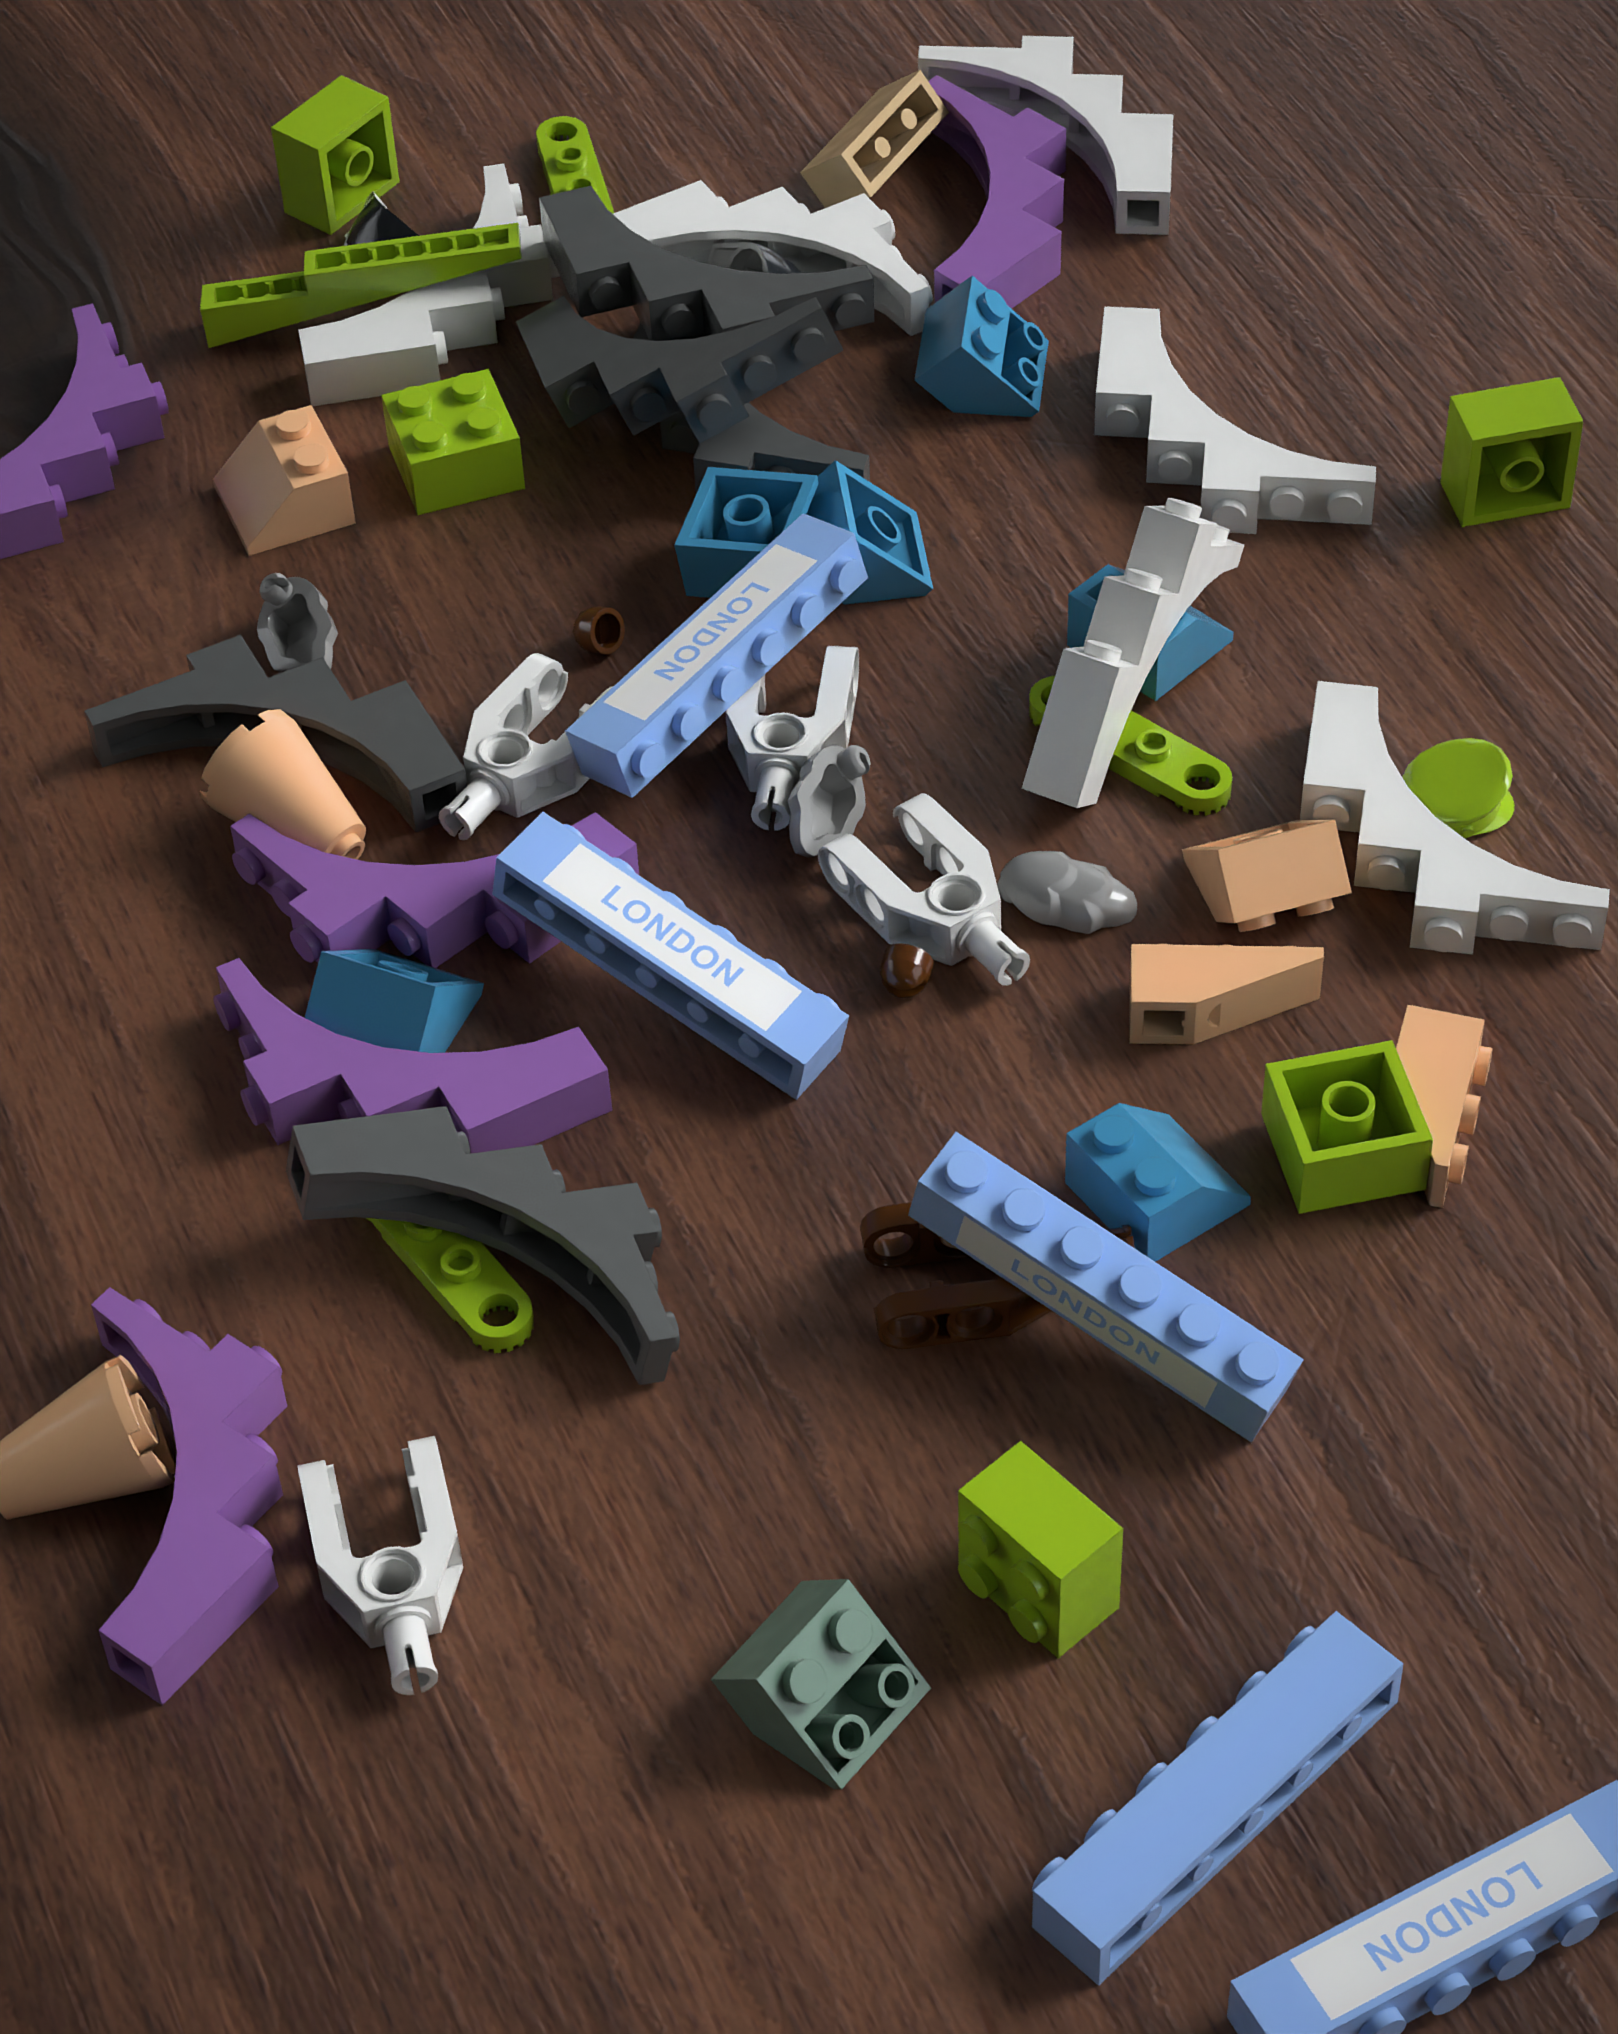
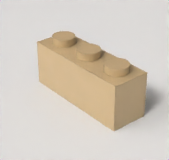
(875, 140)

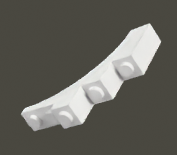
(1123, 149)
(823, 241)
(411, 334)
(1195, 446)
(1133, 617)
(1410, 850)

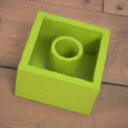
(335, 154)
(453, 441)
(1511, 451)
(1346, 1126)
(1039, 1550)

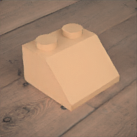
(285, 483)
(1270, 872)

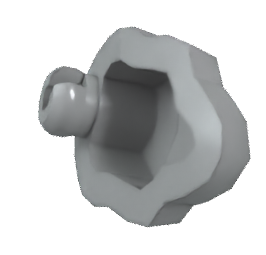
(294, 622)
(827, 798)
(1066, 892)

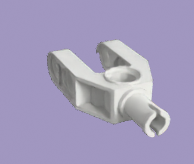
(776, 746)
(502, 762)
(951, 917)
(422, 1573)

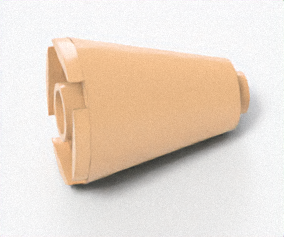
(284, 785)
(86, 1447)

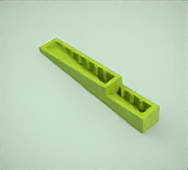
(351, 277)

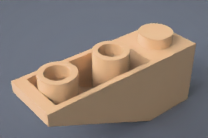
(1211, 989)
(1442, 1064)

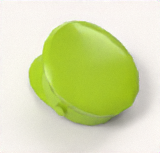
(1464, 785)

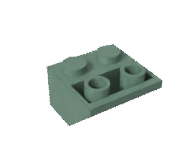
(822, 1680)

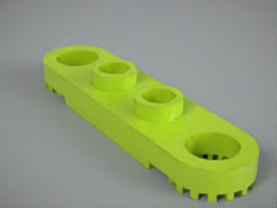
(570, 162)
(1157, 759)
(462, 1280)

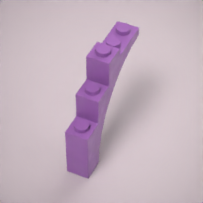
(1019, 168)
(73, 449)
(419, 907)
(494, 1096)
(209, 1558)

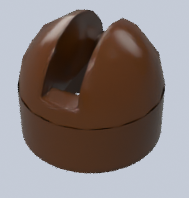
(599, 630)
(905, 970)

